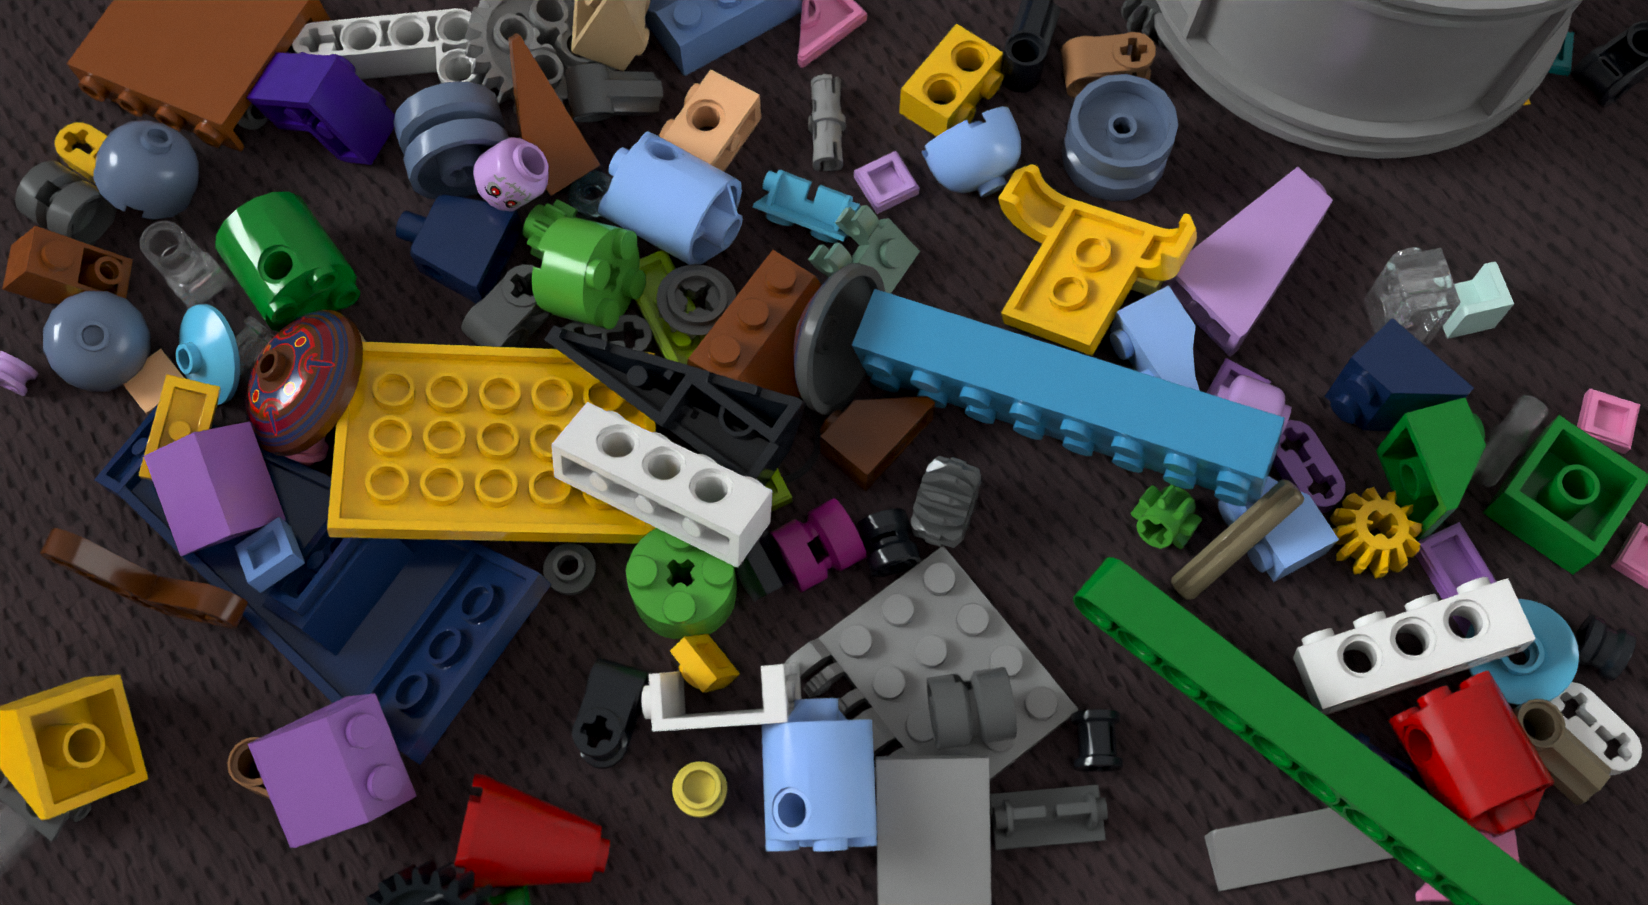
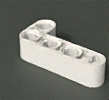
(386, 44)

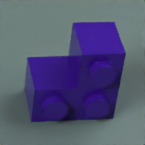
(328, 101)

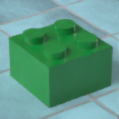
(1567, 495)

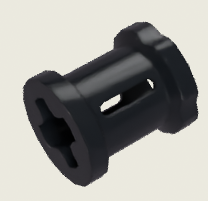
(1097, 740)

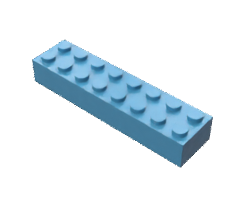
(1069, 398)

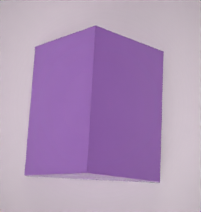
(213, 486)

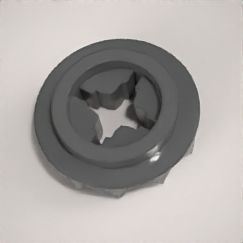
(693, 282)

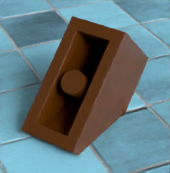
(873, 435)

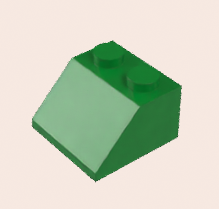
(1432, 460)

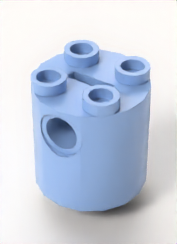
(673, 199)
(819, 779)

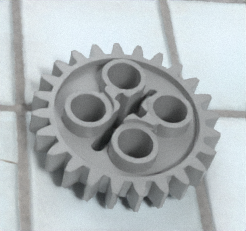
(546, 40)

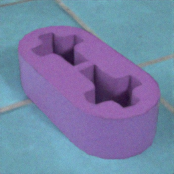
(1315, 460)

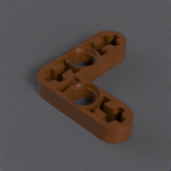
(162, 594)

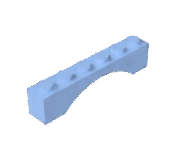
(1159, 342)

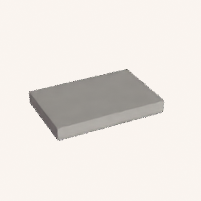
(933, 830)

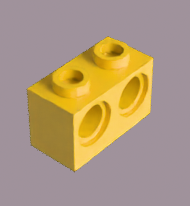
(944, 80)

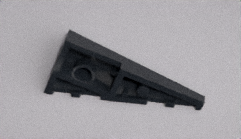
(716, 415)

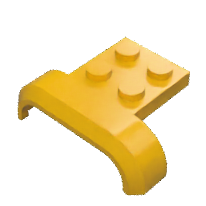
(1083, 262)

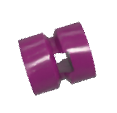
(834, 537)

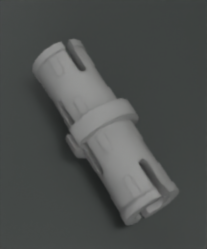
(826, 123)

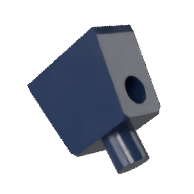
(461, 243)

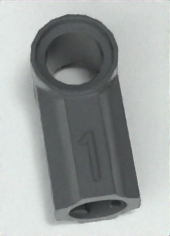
(601, 93)

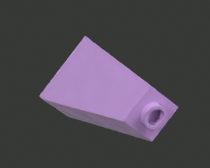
(1246, 259)

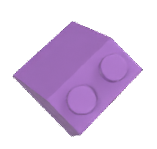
(332, 769)

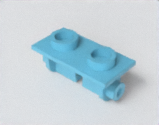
(789, 205)

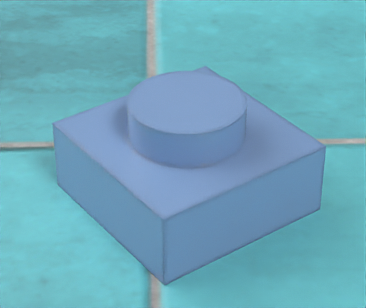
(269, 554)

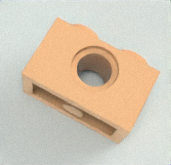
(716, 104)

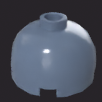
(147, 169)
(96, 340)

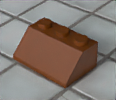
(759, 328)

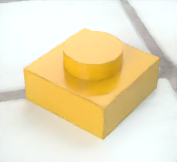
(703, 663)

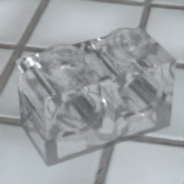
(1414, 292)

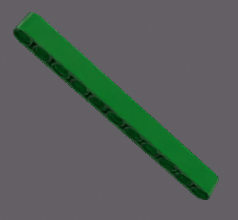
(1306, 743)

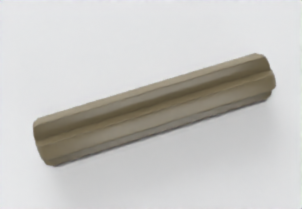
(1237, 539)

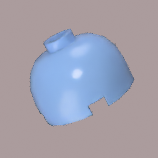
(976, 153)

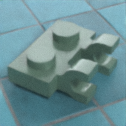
(880, 247)

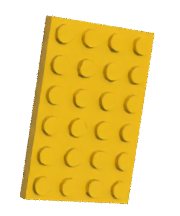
(463, 448)

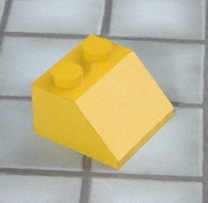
(70, 745)

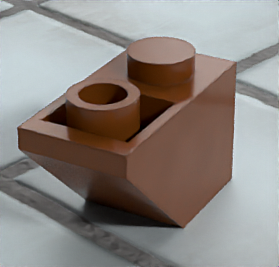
(56, 267)

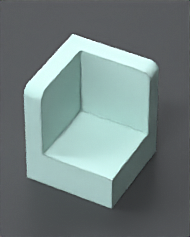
(1482, 303)

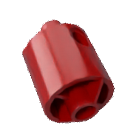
(1474, 755)

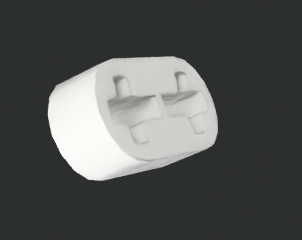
(1597, 724)

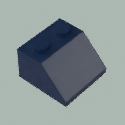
(1392, 378)

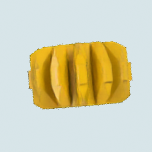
(1385, 549)

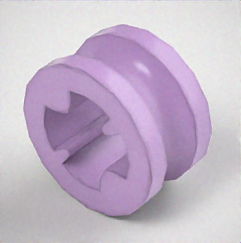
(15, 373)

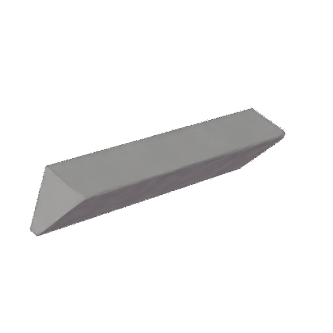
(1287, 848)

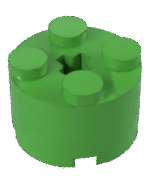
(588, 271)
(679, 609)

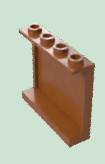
(188, 58)

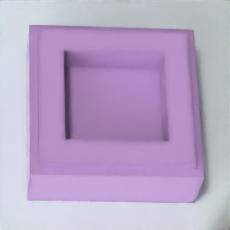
(886, 182)

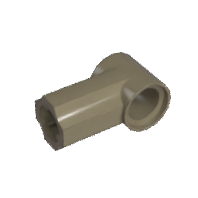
(1570, 762)

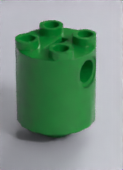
(285, 259)

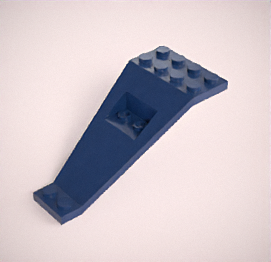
(364, 613)

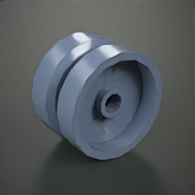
(445, 133)
(1119, 137)

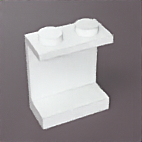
(665, 701)

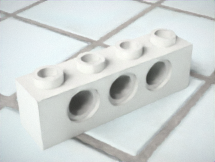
(662, 483)
(1491, 608)

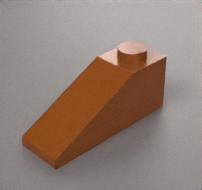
(546, 121)

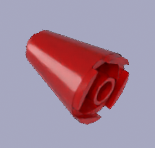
(525, 840)

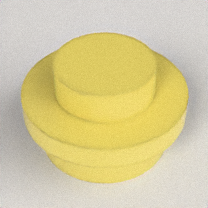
(699, 789)

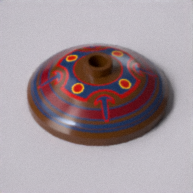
(303, 382)

